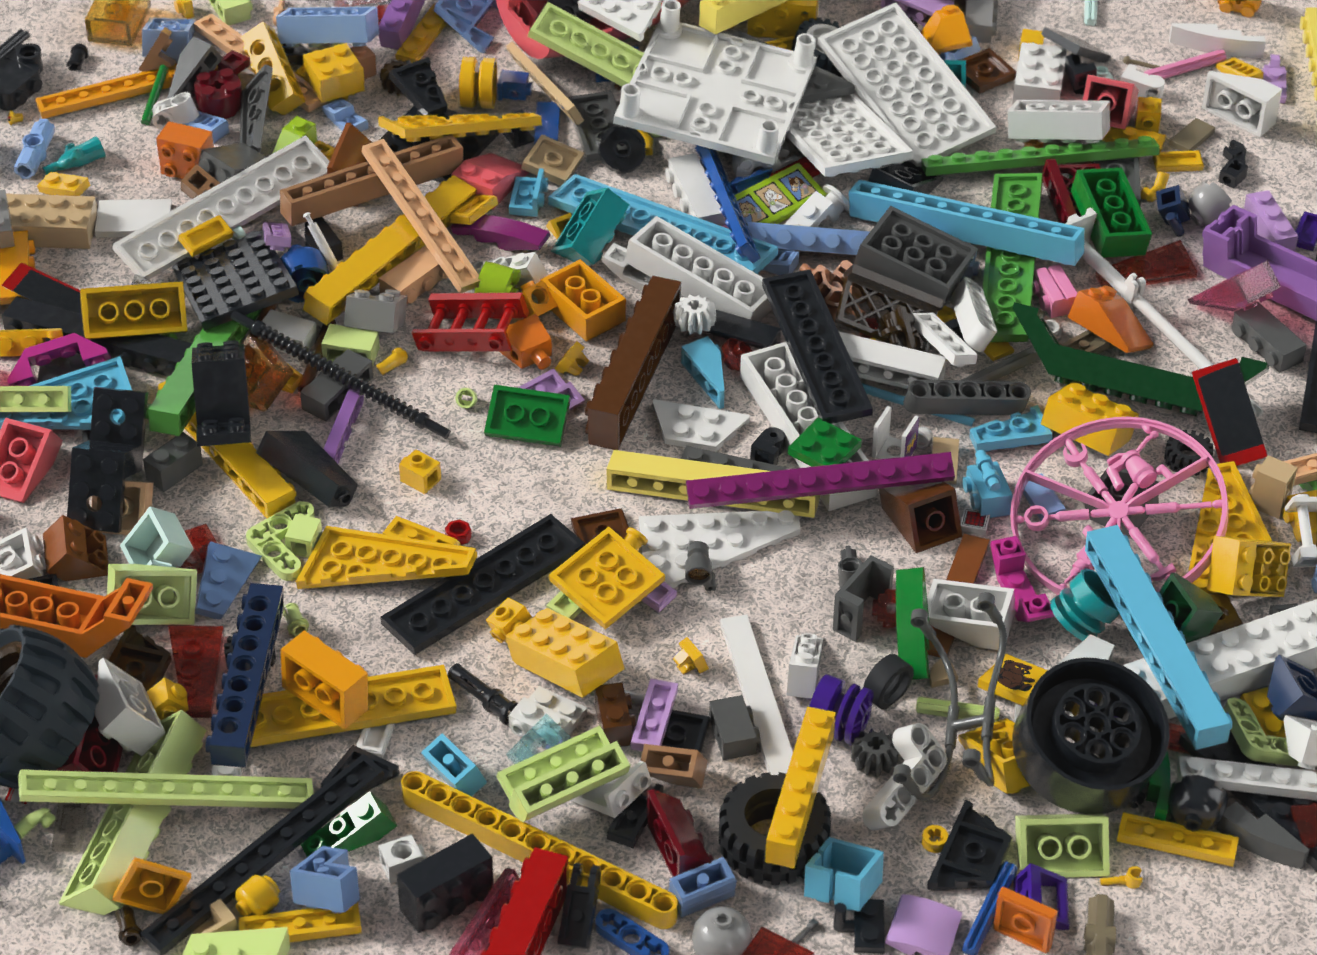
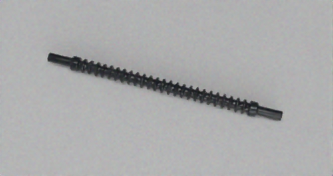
(421, 419)

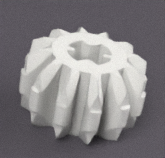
(694, 314)

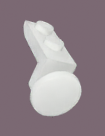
(820, 207)

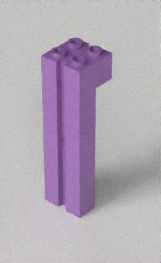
(1234, 247)

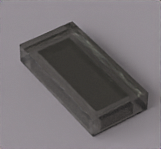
(69, 827)

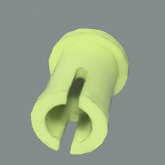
(295, 619)

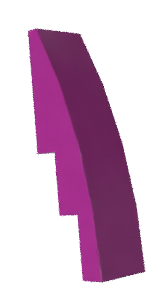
(505, 232)

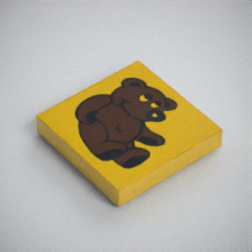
(1014, 680)

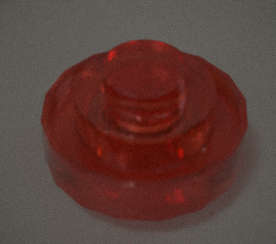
(732, 352)

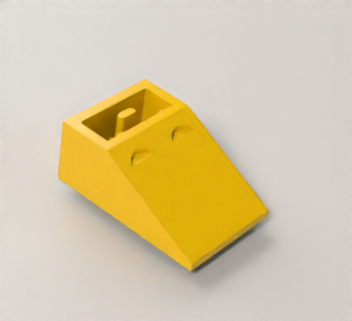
(1248, 567)

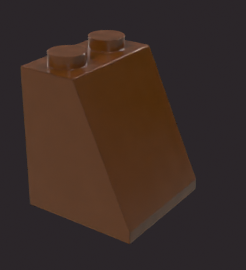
(923, 513)

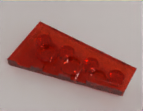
(197, 664)

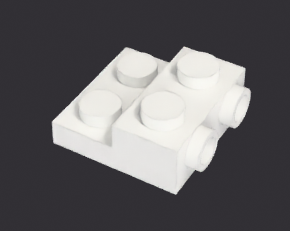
(21, 555)
(541, 702)

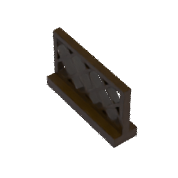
(889, 291)

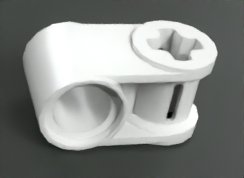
(174, 109)

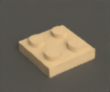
(555, 158)

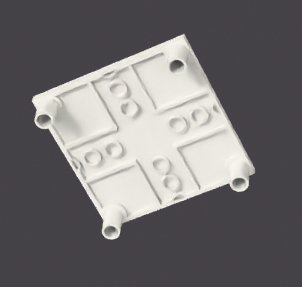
(716, 88)

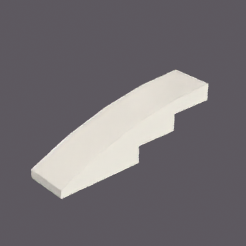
(1209, 39)

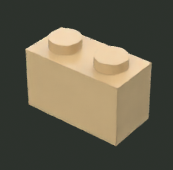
(1272, 485)

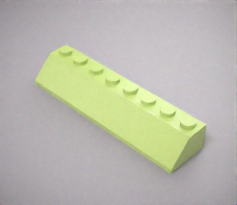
(131, 828)

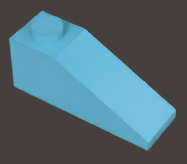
(704, 364)

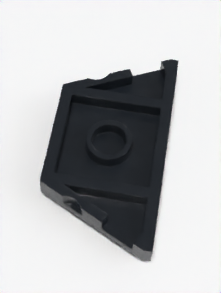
(970, 853)

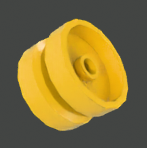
(478, 83)

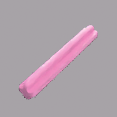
(1188, 64)

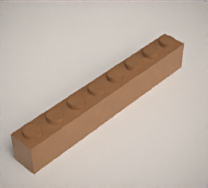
(362, 184)

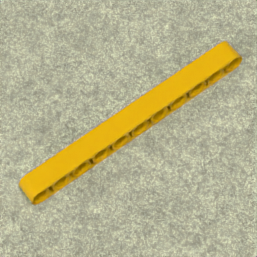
(519, 838)

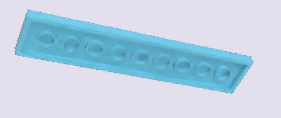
(642, 211)

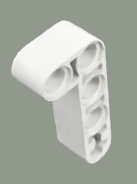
(926, 762)

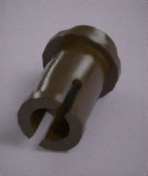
(129, 930)

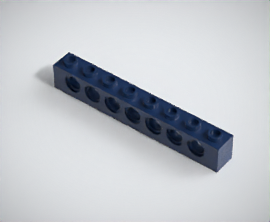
(246, 676)

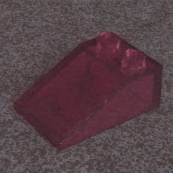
(1240, 290)

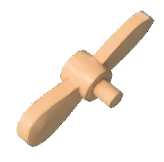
(277, 10)

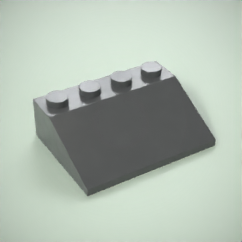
(915, 254)

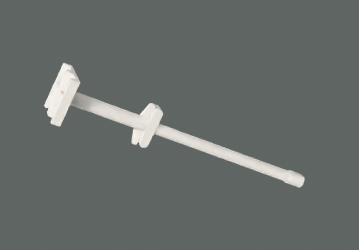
(1132, 291)

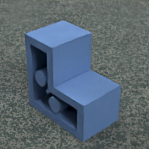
(325, 881)

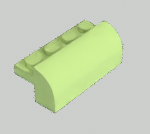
(562, 773)

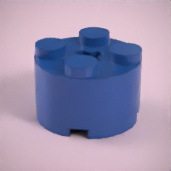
(305, 267)

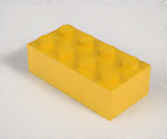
(565, 652)

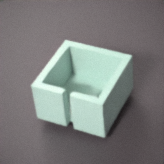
(157, 540)

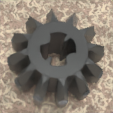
(874, 752)

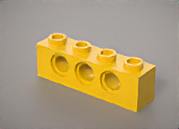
(265, 48)

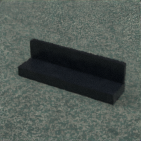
(746, 330)

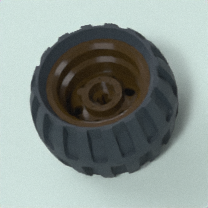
(44, 702)

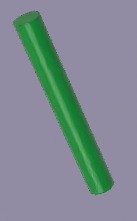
(154, 95)

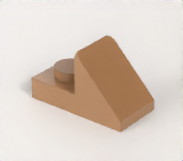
(155, 56)

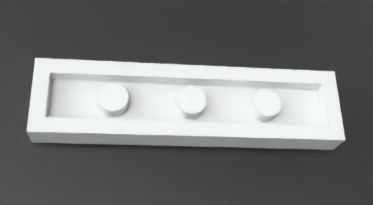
(944, 339)

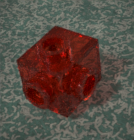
(879, 608)

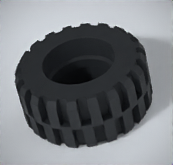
(747, 848)

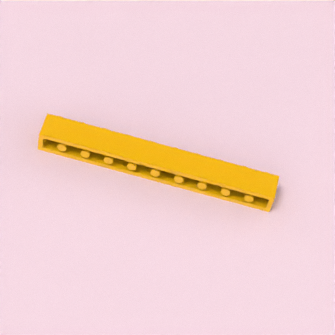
(381, 254)

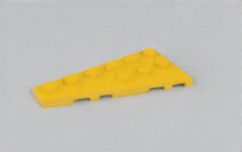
(368, 557)

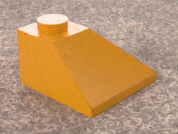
(947, 30)
(151, 886)

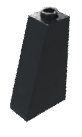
(308, 465)

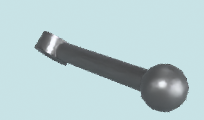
(810, 926)

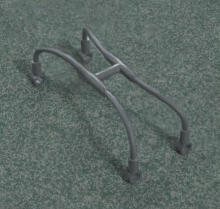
(971, 756)

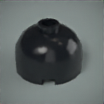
(1197, 802)

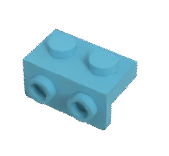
(528, 195)

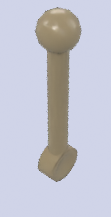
(1127, 60)

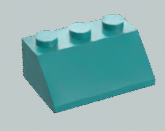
(591, 226)

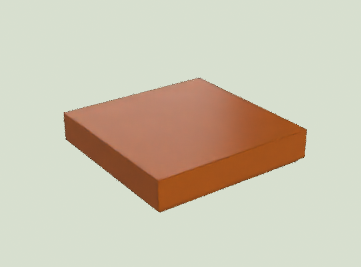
(1025, 920)

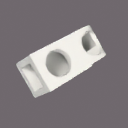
(1146, 84)

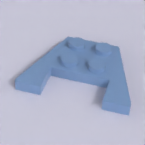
(464, 17)

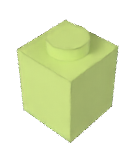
(303, 535)

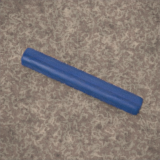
(987, 912)

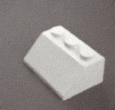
(1302, 740)

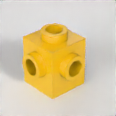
(506, 619)

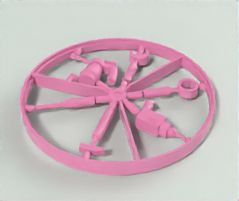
(1141, 474)

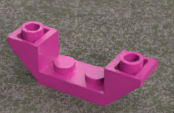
(42, 354)
(1010, 573)

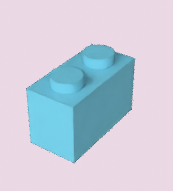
(453, 766)

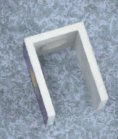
(883, 441)

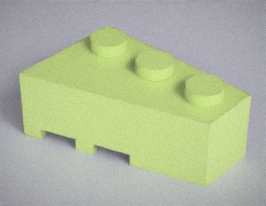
(243, 942)

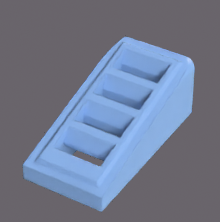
(212, 123)
(783, 263)

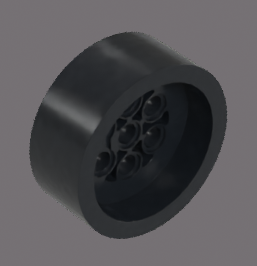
(1066, 770)

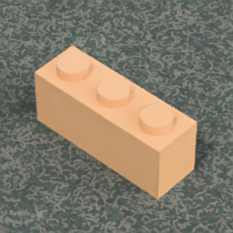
(413, 275)

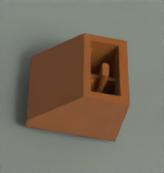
(74, 550)

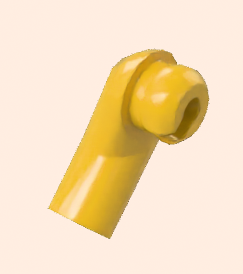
(1160, 184)
(397, 358)

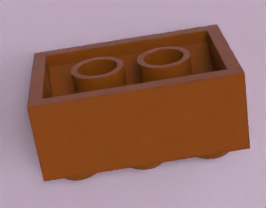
(348, 149)

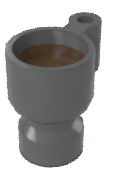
(699, 566)

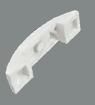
(614, 260)

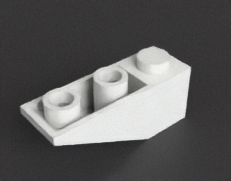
(528, 263)
(804, 665)

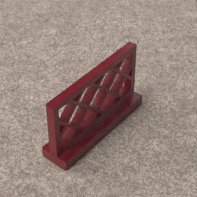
(1058, 186)

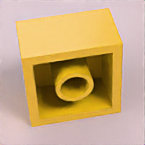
(334, 72)

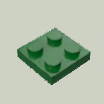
(824, 445)

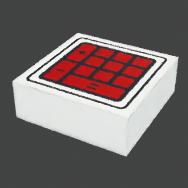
(974, 522)

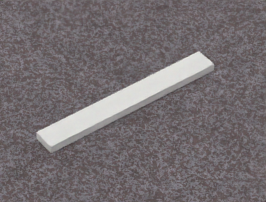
(757, 693)

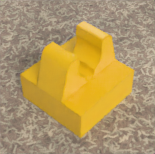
(572, 359)
(690, 658)

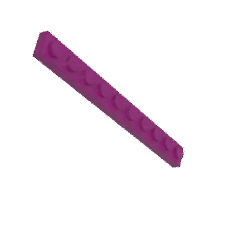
(820, 480)

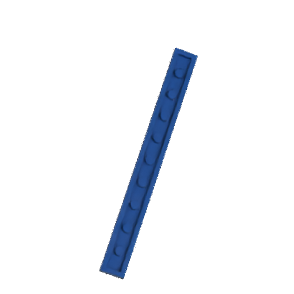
(729, 205)

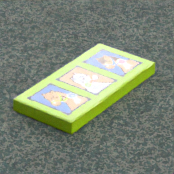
(778, 196)

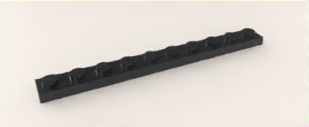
(262, 854)

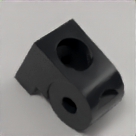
(768, 446)

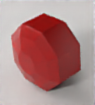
(459, 530)

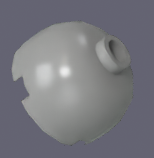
(1207, 203)
(721, 932)

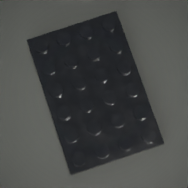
(234, 277)

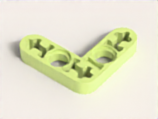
(272, 542)
(1252, 737)

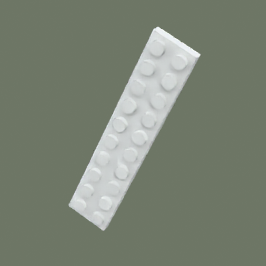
(235, 200)

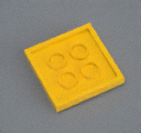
(607, 577)

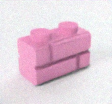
(1054, 290)

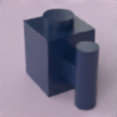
(1173, 208)

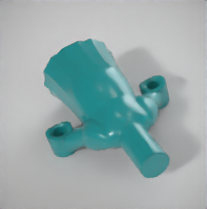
(77, 155)

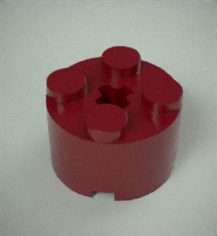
(218, 93)

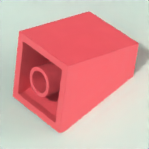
(1120, 94)

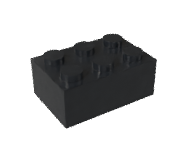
(445, 883)

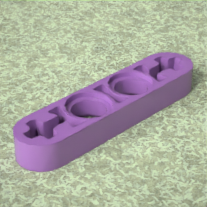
(342, 426)

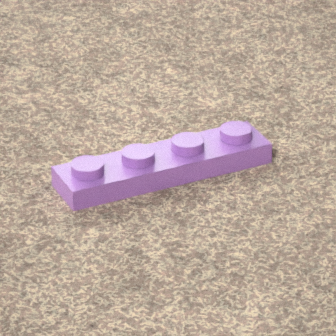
(276, 235)

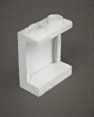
(619, 793)

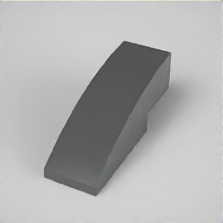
(1263, 837)

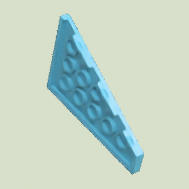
(82, 382)

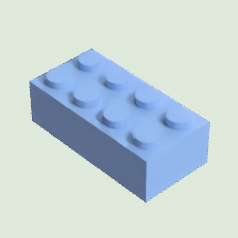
(327, 25)

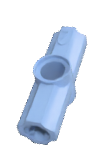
(34, 148)

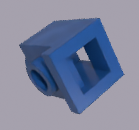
(514, 85)

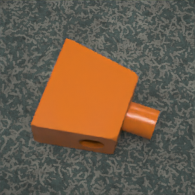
(529, 343)

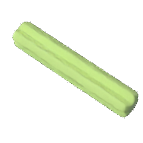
(940, 708)

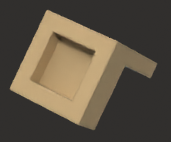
(221, 920)

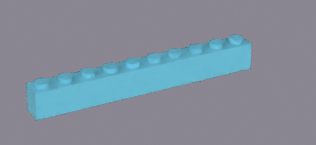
(973, 222)
(1158, 638)

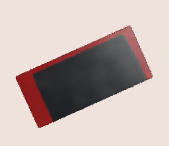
(43, 288)
(1229, 413)

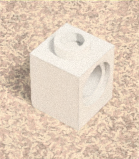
(399, 856)

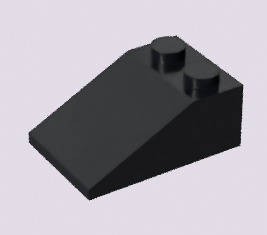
(906, 177)

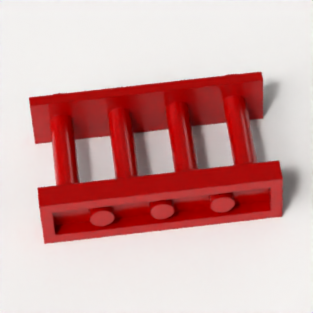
(470, 306)

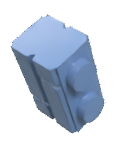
(703, 886)

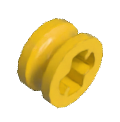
(934, 830)

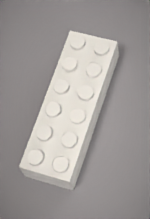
(675, 255)

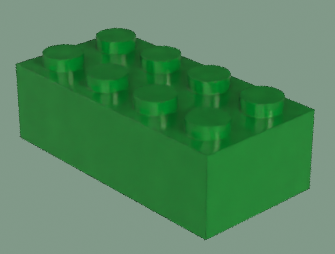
(1119, 222)

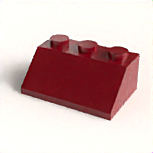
(675, 833)

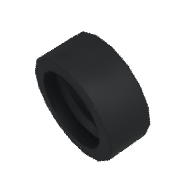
(889, 680)

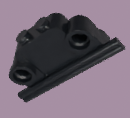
(19, 70)

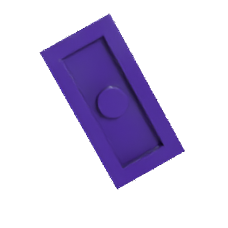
(1029, 884)

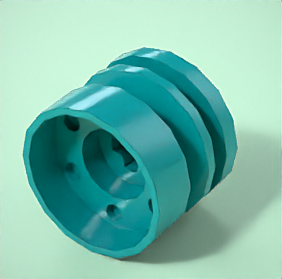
(1084, 606)

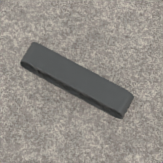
(966, 397)

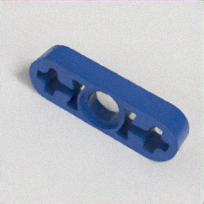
(625, 928)

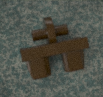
(899, 329)

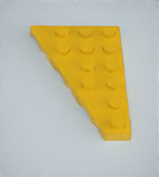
(435, 127)
(1242, 518)

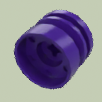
(851, 709)

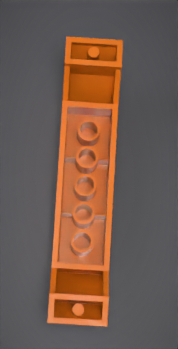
(73, 616)

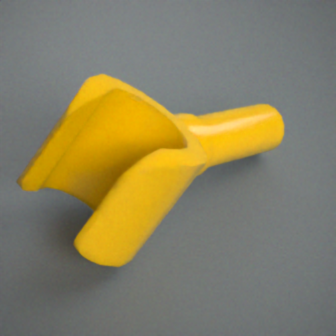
(1128, 879)

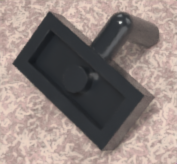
(867, 926)

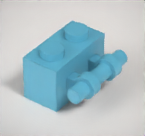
(987, 487)

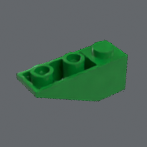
(355, 827)

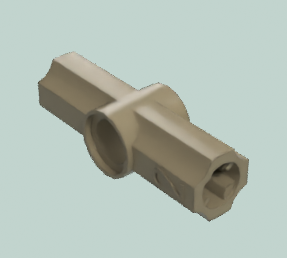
(1100, 928)

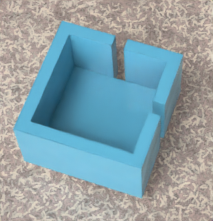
(843, 873)

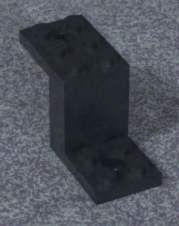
(221, 394)
(107, 458)

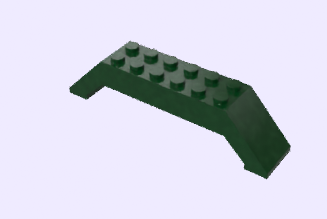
(1118, 375)

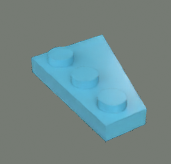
(1011, 433)

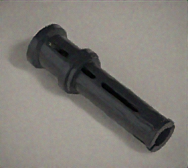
(491, 698)

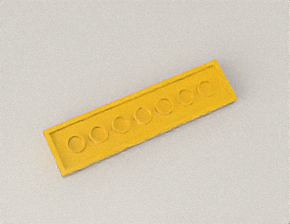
(391, 699)

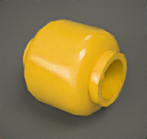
(257, 896)

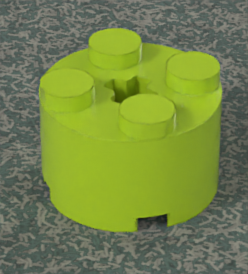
(498, 279)

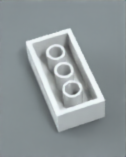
(1059, 120)

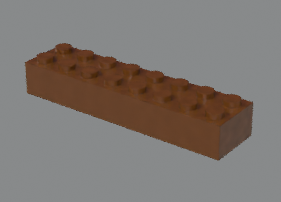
(632, 364)

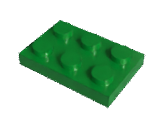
(527, 415)

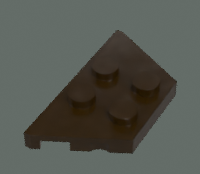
(141, 657)

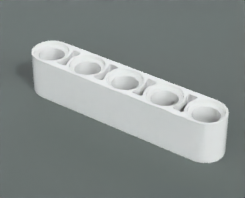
(973, 314)

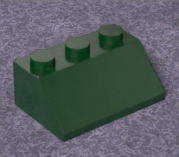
(1191, 607)

